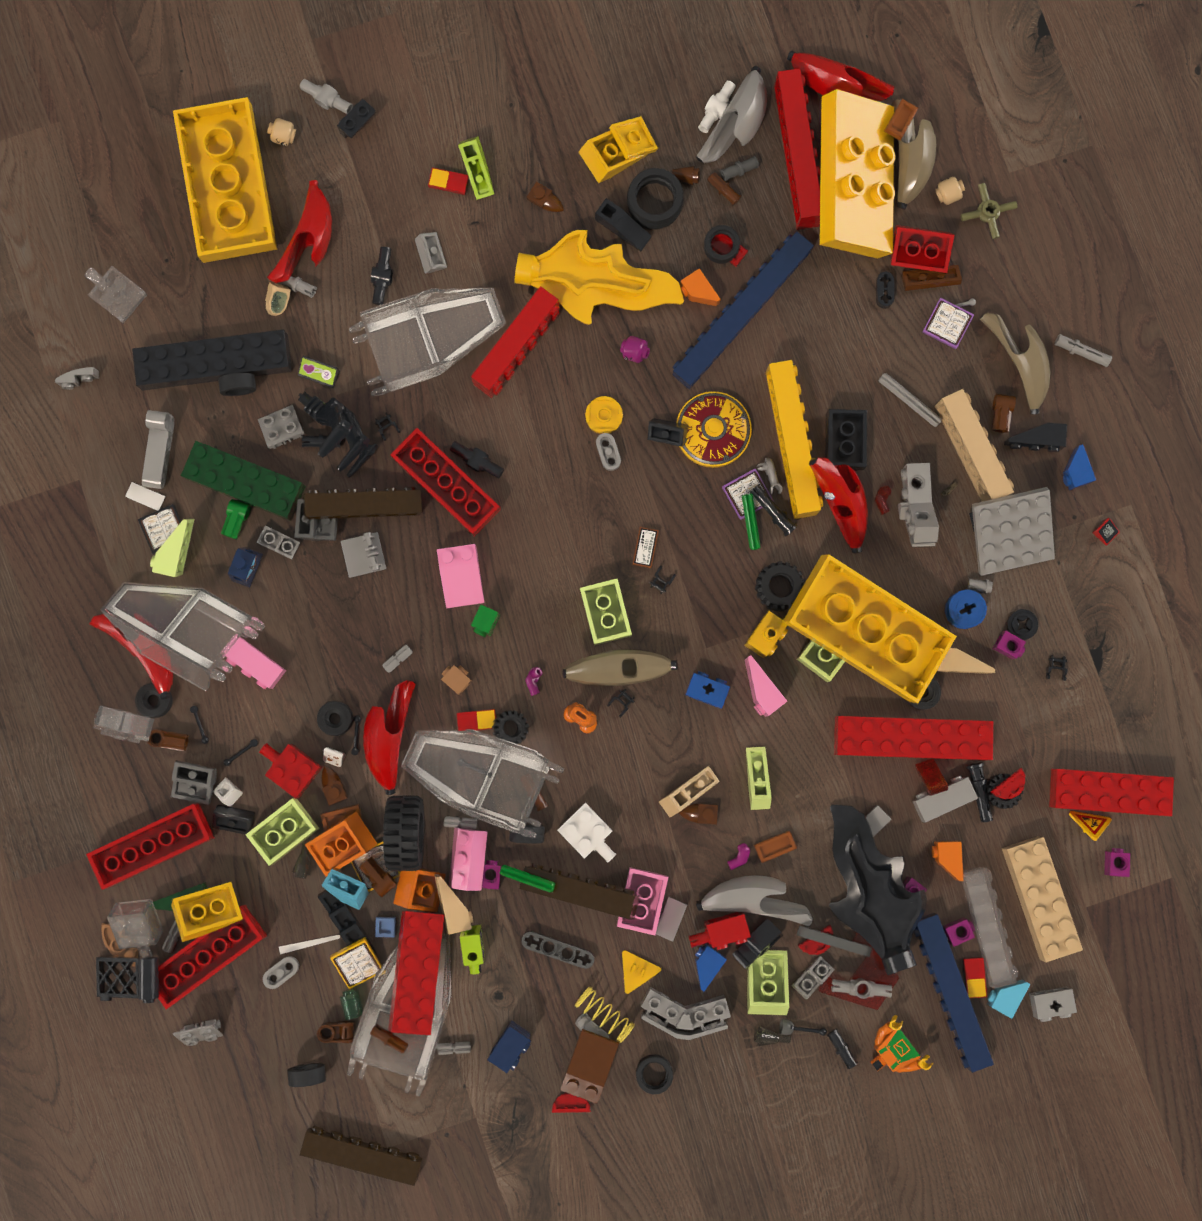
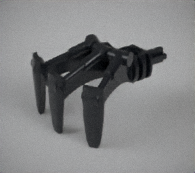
(343, 426)

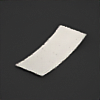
(145, 496)

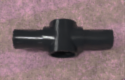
(381, 275)
(476, 459)

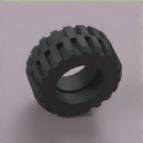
(403, 833)

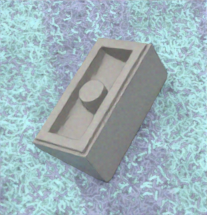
(430, 252)
(671, 919)

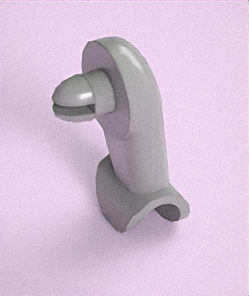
(769, 468)
(584, 1022)

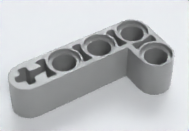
(158, 448)

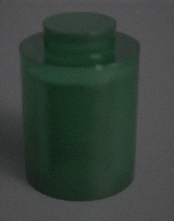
(351, 1004)

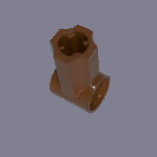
(1003, 408)
(169, 740)
(381, 881)

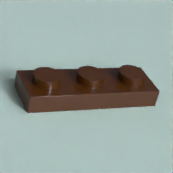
(930, 279)

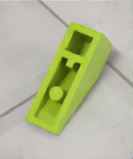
(476, 167)

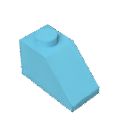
(346, 889)
(1008, 998)

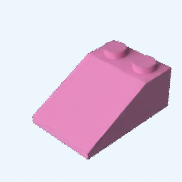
(460, 576)
(764, 692)

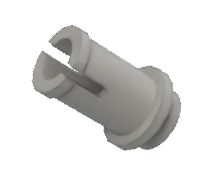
(979, 585)

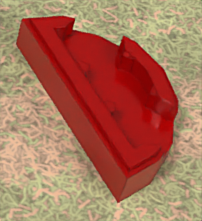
(1011, 786)
(814, 947)
(570, 1103)

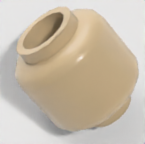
(281, 132)
(950, 190)

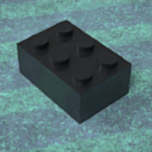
(846, 438)

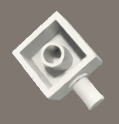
(587, 833)

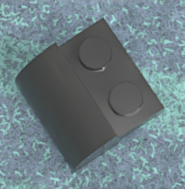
(314, 528)
(193, 782)

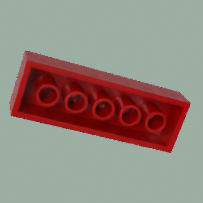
(516, 342)
(445, 482)
(1111, 792)
(150, 846)
(206, 957)
(416, 973)

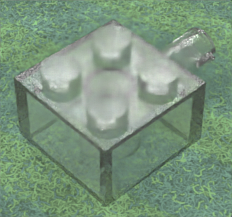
(115, 292)
(123, 724)
(135, 925)

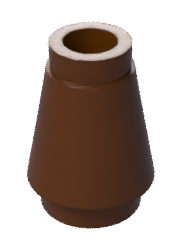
(687, 175)

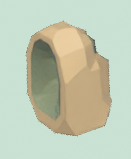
(277, 298)

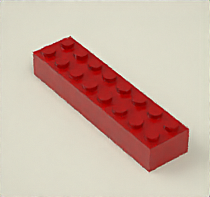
(798, 147)
(913, 738)

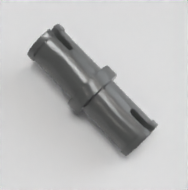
(739, 168)

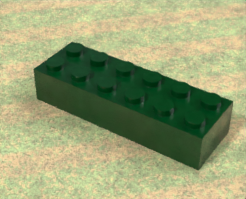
(243, 480)

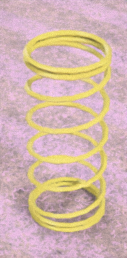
(626, 1030)

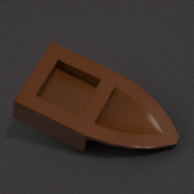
(544, 198)
(332, 786)
(701, 813)

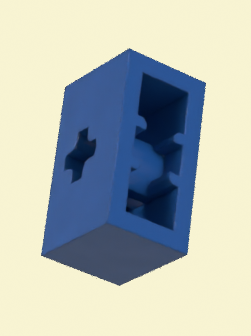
(696, 691)

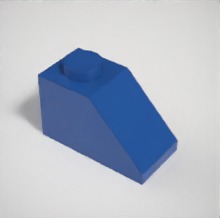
(1078, 469)
(708, 965)

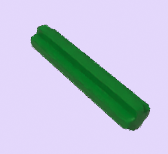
(751, 522)
(527, 878)

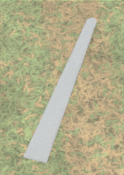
(292, 947)

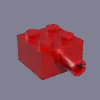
(291, 769)
(722, 931)

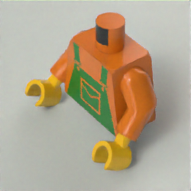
(896, 1050)

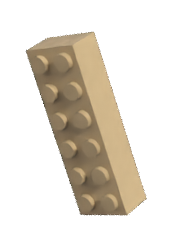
(973, 446)
(1042, 899)

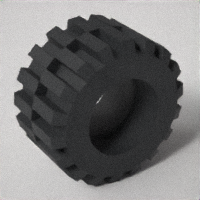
(778, 569)

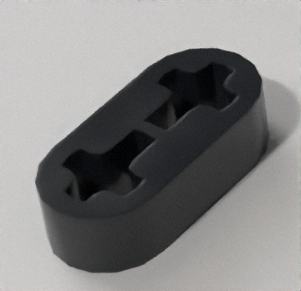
(889, 289)

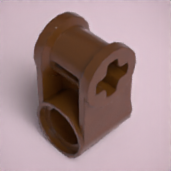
(338, 1032)

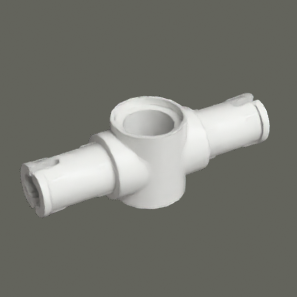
(716, 106)

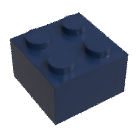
(509, 1046)

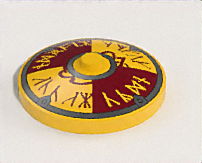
(716, 429)

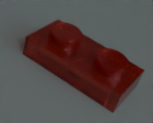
(931, 777)

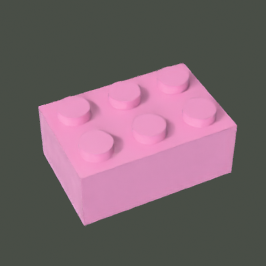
(651, 889)

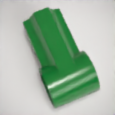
(236, 513)

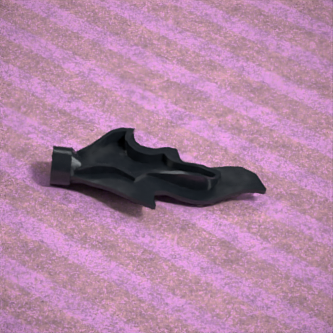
(876, 897)

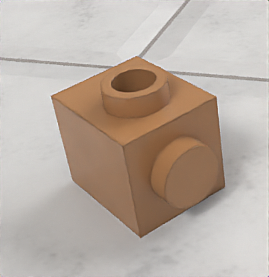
(456, 678)

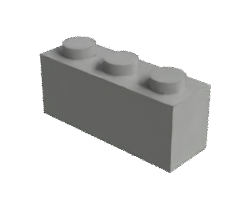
(958, 794)

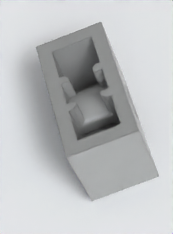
(1043, 999)

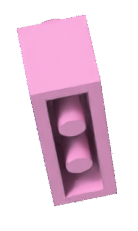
(255, 664)

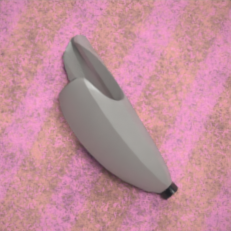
(751, 105)
(748, 896)

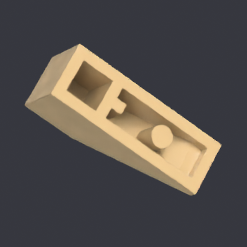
(961, 662)
(689, 791)
(455, 913)

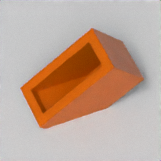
(699, 289)
(949, 857)

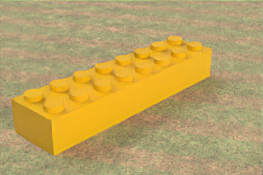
(792, 439)

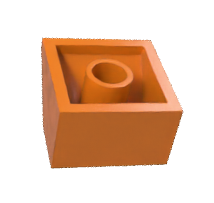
(418, 890)

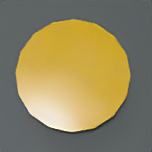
(604, 415)

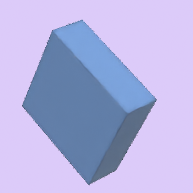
(385, 927)

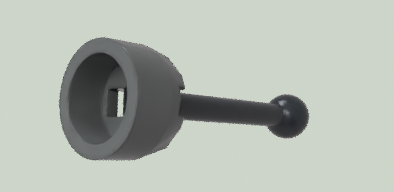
(787, 1027)

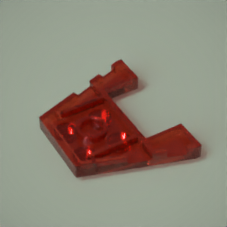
(871, 970)

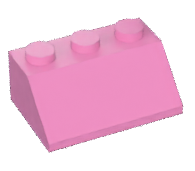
(467, 859)

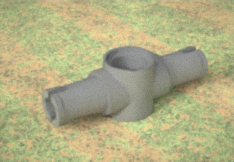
(326, 96)
(871, 988)

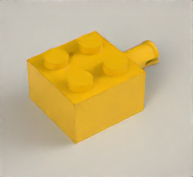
(766, 635)

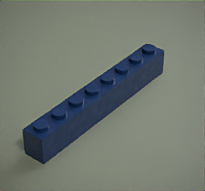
(953, 993)

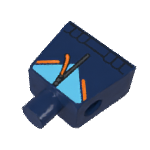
(244, 566)

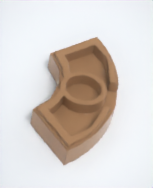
(111, 944)

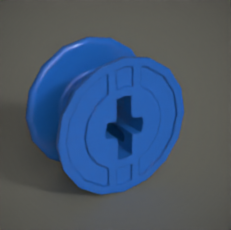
(958, 602)

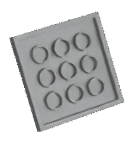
(1013, 531)

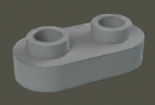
(608, 452)
(281, 972)

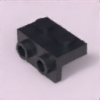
(356, 119)

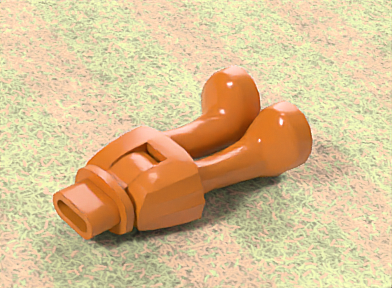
(579, 714)

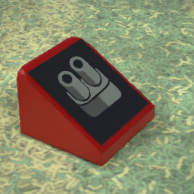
(1106, 531)

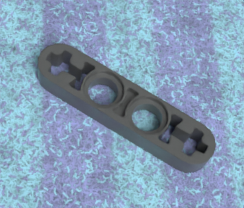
(835, 941)
(557, 952)

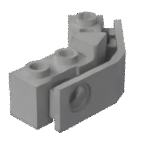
(917, 505)
(685, 1016)

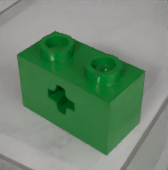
(485, 621)

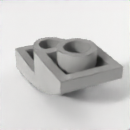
(72, 379)
(278, 542)
(812, 977)

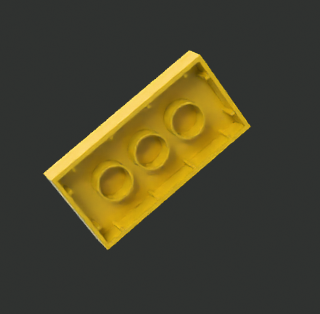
(856, 175)
(225, 180)
(869, 628)

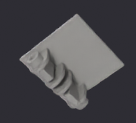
(281, 427)
(363, 554)
(192, 1034)

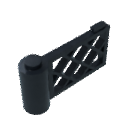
(145, 978)

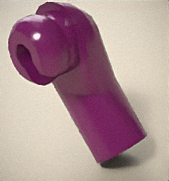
(532, 679)
(741, 858)

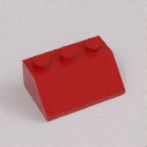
(921, 248)

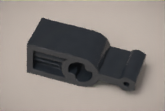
(758, 944)

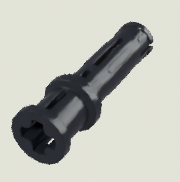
(779, 517)
(978, 782)

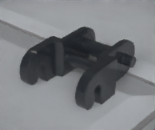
(387, 417)
(653, 584)
(1052, 660)
(624, 704)

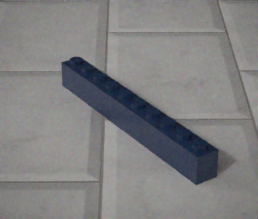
(744, 308)

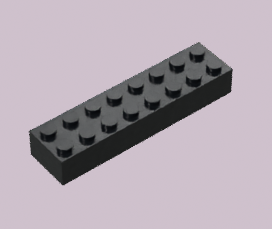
(211, 358)

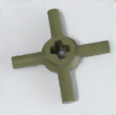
(992, 206)

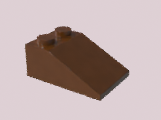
(589, 1066)

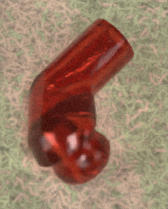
(881, 498)

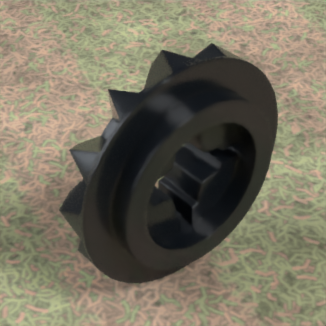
(1031, 624)

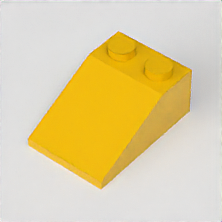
(605, 157)
(206, 911)

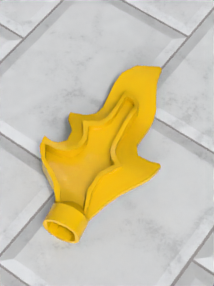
(595, 277)

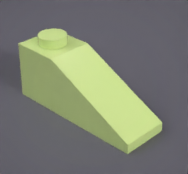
(758, 778)

